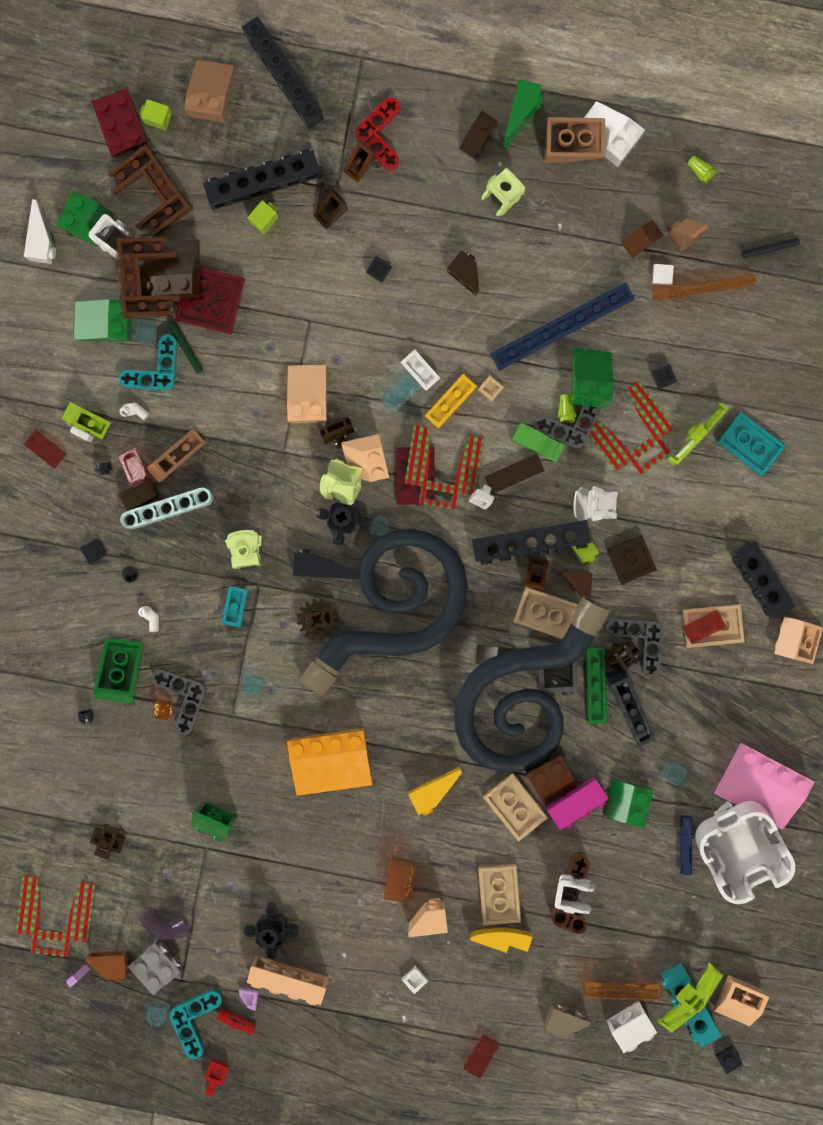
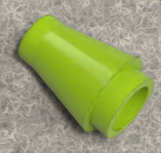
(702, 169)
(566, 411)

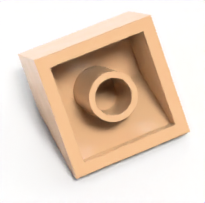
(368, 455)
(798, 640)
(429, 919)

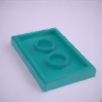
(751, 444)

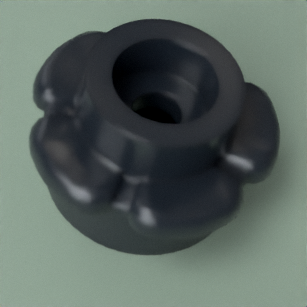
(103, 468)

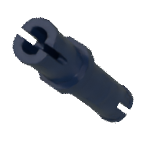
(686, 844)

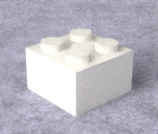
(631, 1027)

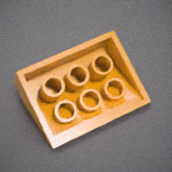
(329, 761)

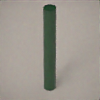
(185, 347)

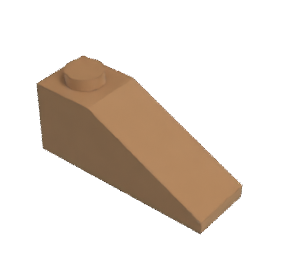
(686, 233)
(176, 455)

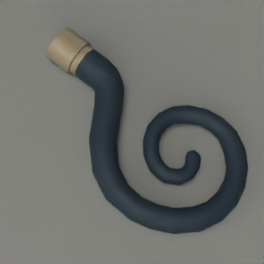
(586, 622)
(323, 670)

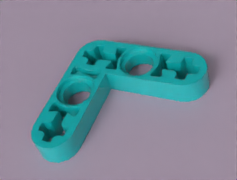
(162, 372)
(189, 1014)

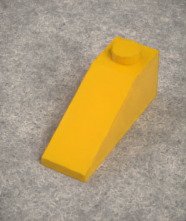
(431, 793)

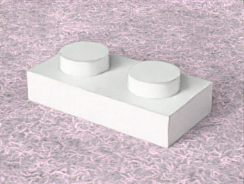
(420, 370)

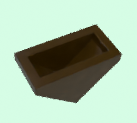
(329, 206)

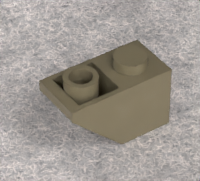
(564, 1020)

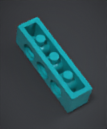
(707, 1031)

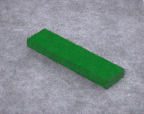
(596, 685)

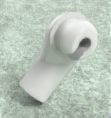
(133, 409)
(152, 616)

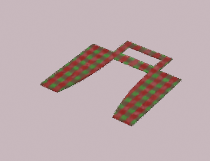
(653, 419)
(418, 468)
(29, 917)

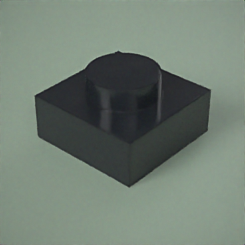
(379, 269)
(664, 377)
(93, 551)
(729, 1059)

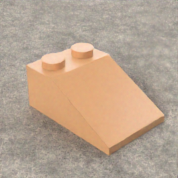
(307, 394)

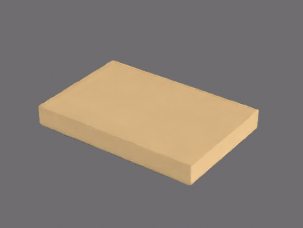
(545, 612)
(730, 634)
(515, 807)
(499, 894)

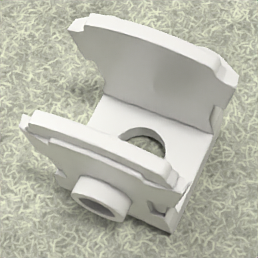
(100, 238)
(595, 504)
(571, 906)

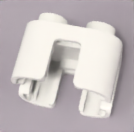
(744, 851)

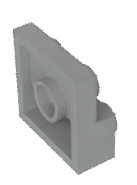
(156, 967)

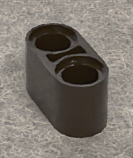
(139, 495)

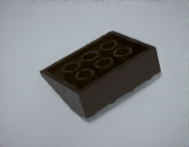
(173, 275)

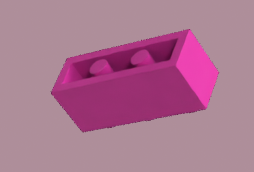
(577, 804)

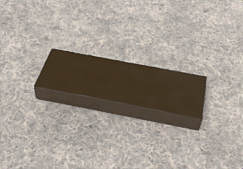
(514, 473)

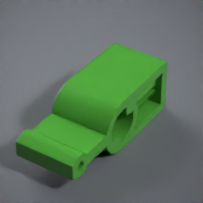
(537, 442)

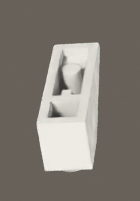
(39, 242)

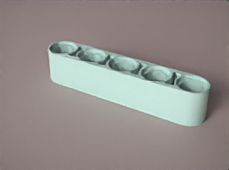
(157, 508)

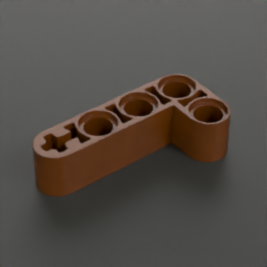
(568, 919)

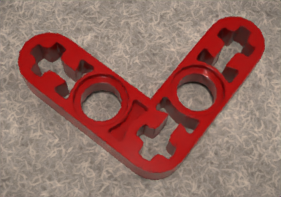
(373, 136)

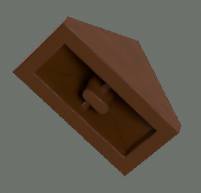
(360, 161)
(642, 239)
(536, 573)
(579, 581)

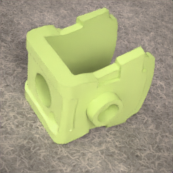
(509, 197)
(341, 482)
(244, 548)

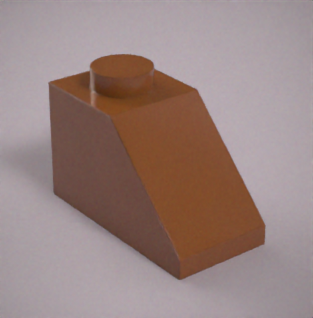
(110, 964)

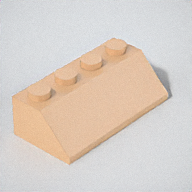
(287, 980)

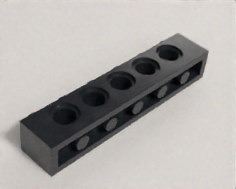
(283, 72)
(271, 184)
(482, 545)

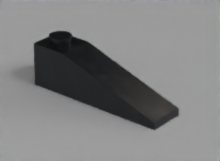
(313, 565)
(630, 707)

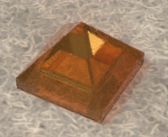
(162, 710)

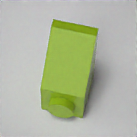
(86, 420)

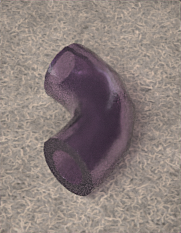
(164, 928)

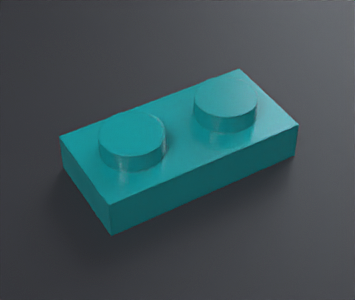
(235, 606)

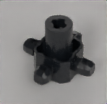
(348, 526)
(271, 930)

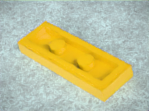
(450, 401)

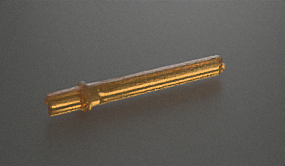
(703, 287)

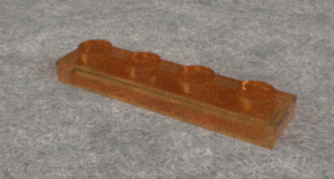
(622, 991)

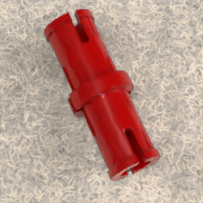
(224, 1016)

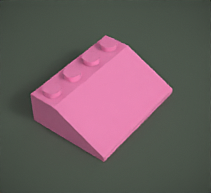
(764, 781)

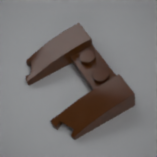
(147, 164)
(129, 253)

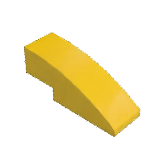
(502, 937)

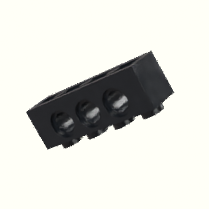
(782, 601)

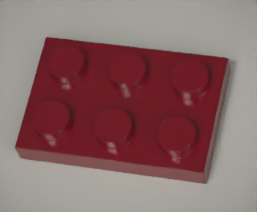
(119, 122)
(407, 493)

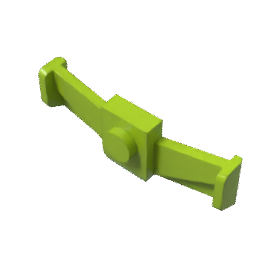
(697, 433)
(692, 999)

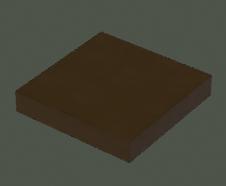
(631, 559)

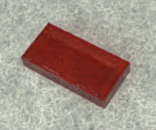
(45, 449)
(133, 468)
(704, 626)
(481, 1056)

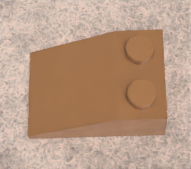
(209, 91)
(574, 139)

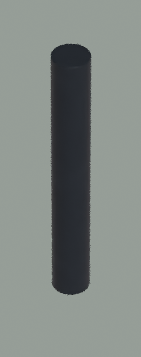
(770, 248)

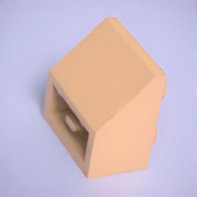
(741, 1001)

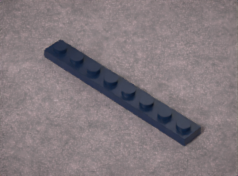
(562, 326)

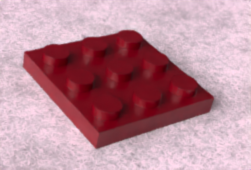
(217, 305)

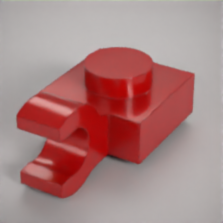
(216, 1075)

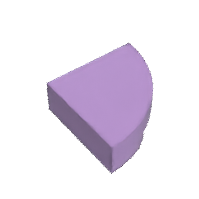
(78, 975)
(249, 997)

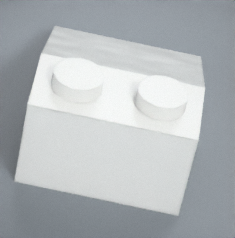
(620, 132)

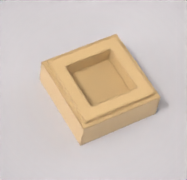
(490, 388)

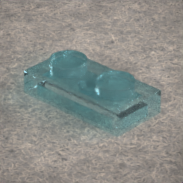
(400, 393)

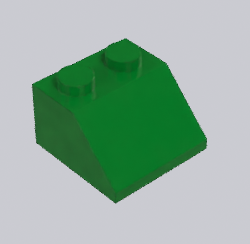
(81, 216)
(628, 802)

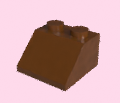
(551, 779)

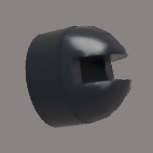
(129, 579)
(86, 715)

